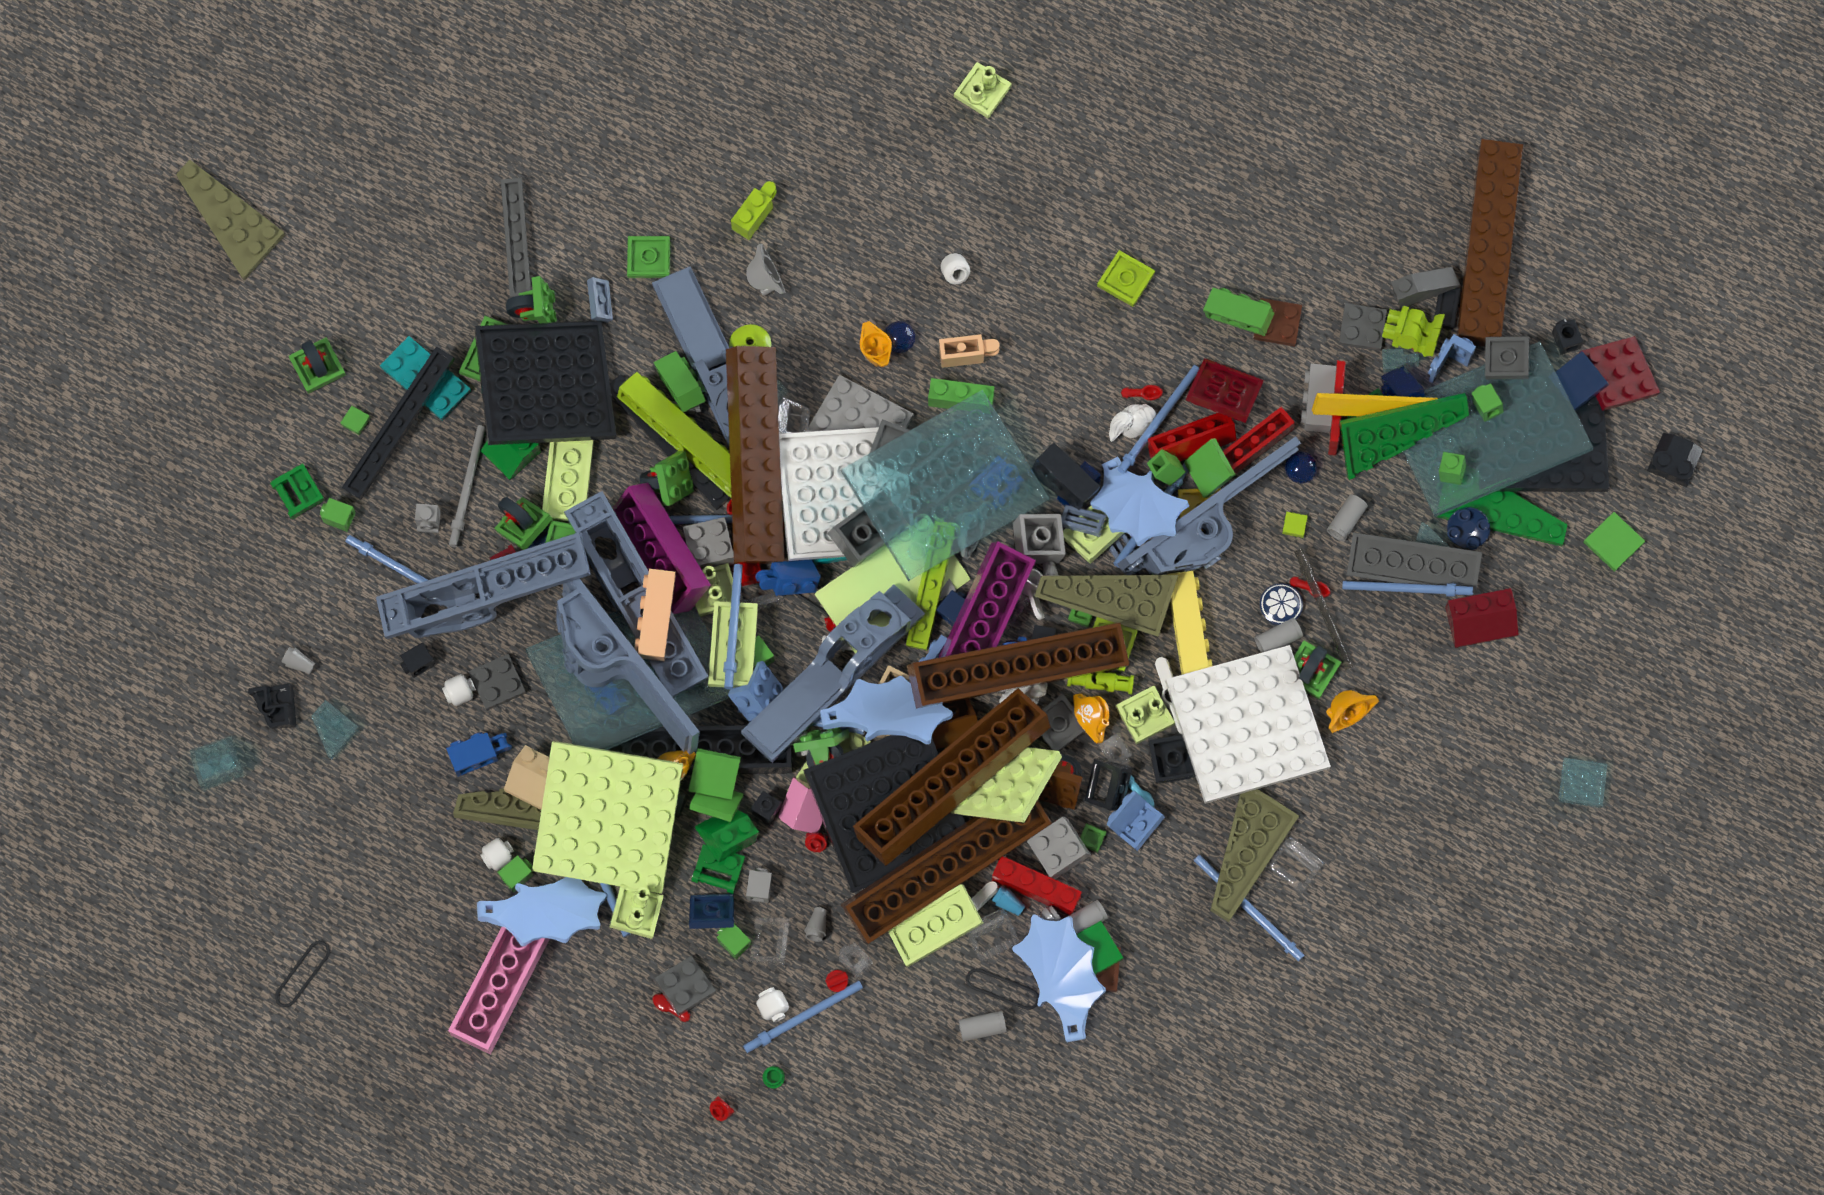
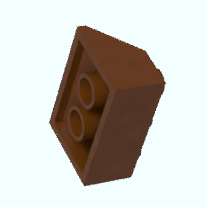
(950, 730)

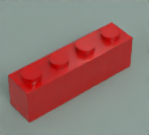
(1189, 438)
(1259, 439)
(1036, 885)

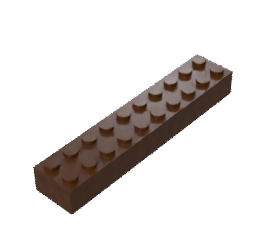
(1489, 241)
(754, 455)
(1017, 665)
(951, 776)
(937, 871)

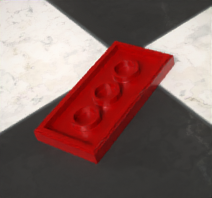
(1335, 423)

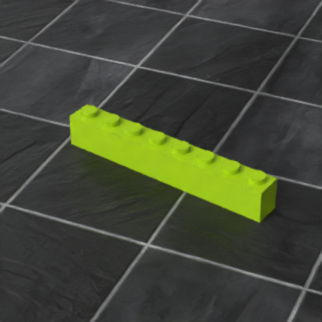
(677, 429)

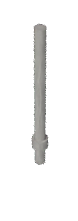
(458, 525)

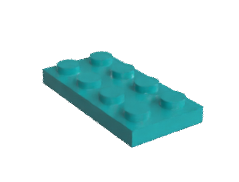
(405, 365)

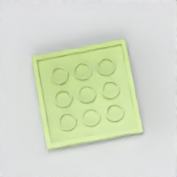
(1014, 788)

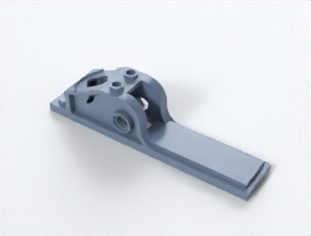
(698, 337)
(596, 518)
(1190, 544)
(493, 580)
(601, 653)
(822, 681)

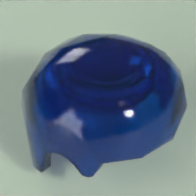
(901, 336)
(1301, 467)

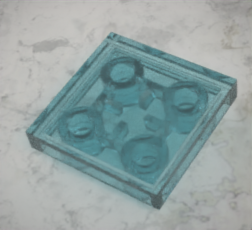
(1582, 782)

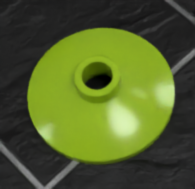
(752, 332)

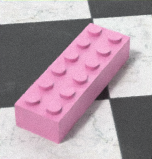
(496, 990)

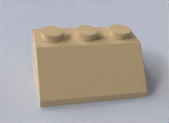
(528, 777)

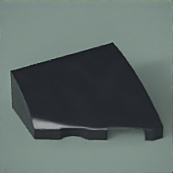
(276, 705)

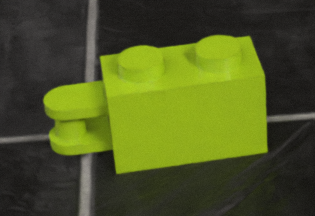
(754, 210)

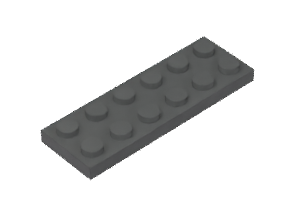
(1412, 562)

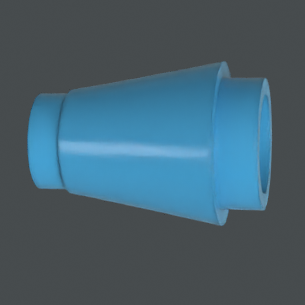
(1008, 901)

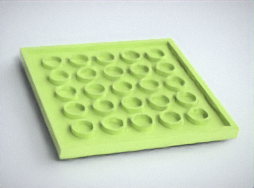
(607, 816)

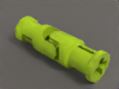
(1104, 681)

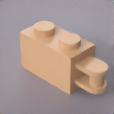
(966, 350)

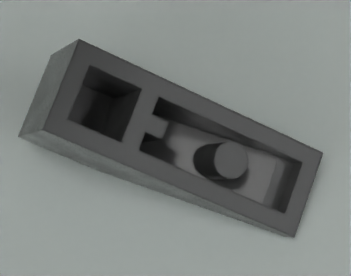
(1423, 285)

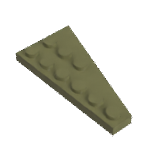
(236, 225)
(1122, 599)
(497, 809)
(1254, 838)

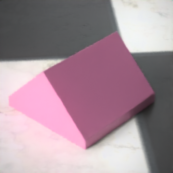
(800, 808)

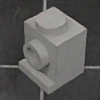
(427, 518)

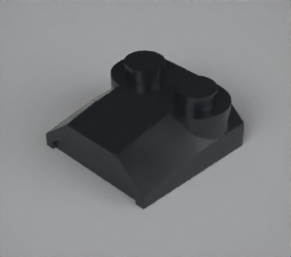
(1675, 459)
(1170, 759)

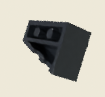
(1064, 477)

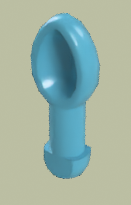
(1144, 794)

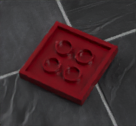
(1624, 370)
(1224, 390)

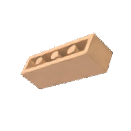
(656, 614)

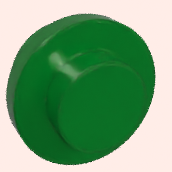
(773, 1077)

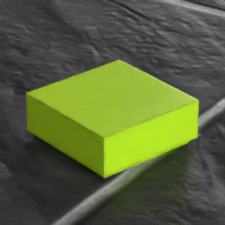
(1294, 524)

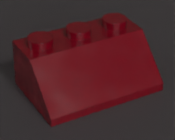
(1482, 617)

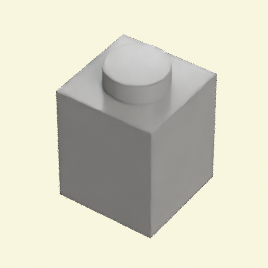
(759, 885)

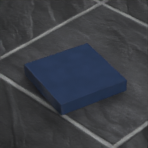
(1581, 380)
(711, 911)

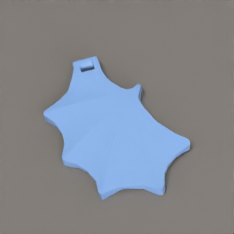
(1136, 504)
(885, 711)
(545, 911)
(1062, 971)

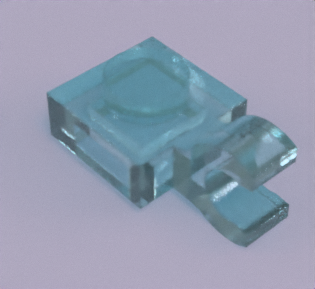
(1395, 357)

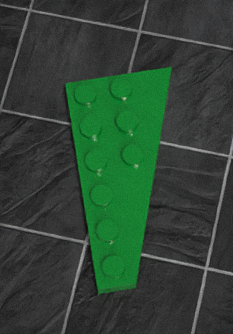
(1392, 431)
(1517, 517)

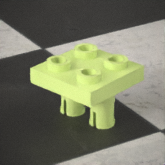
(982, 89)
(720, 589)
(1145, 714)
(636, 911)

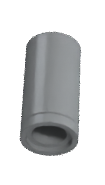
(1347, 517)
(1279, 636)
(1088, 916)
(982, 1026)

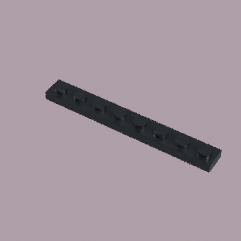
(398, 423)
(701, 482)

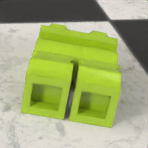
(1413, 330)

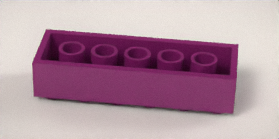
(661, 544)
(989, 601)

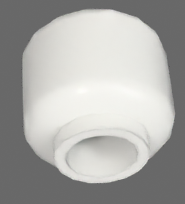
(955, 268)
(458, 690)
(497, 854)
(772, 1004)

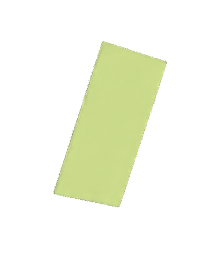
(874, 575)

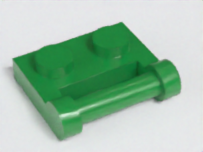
(303, 487)
(730, 866)

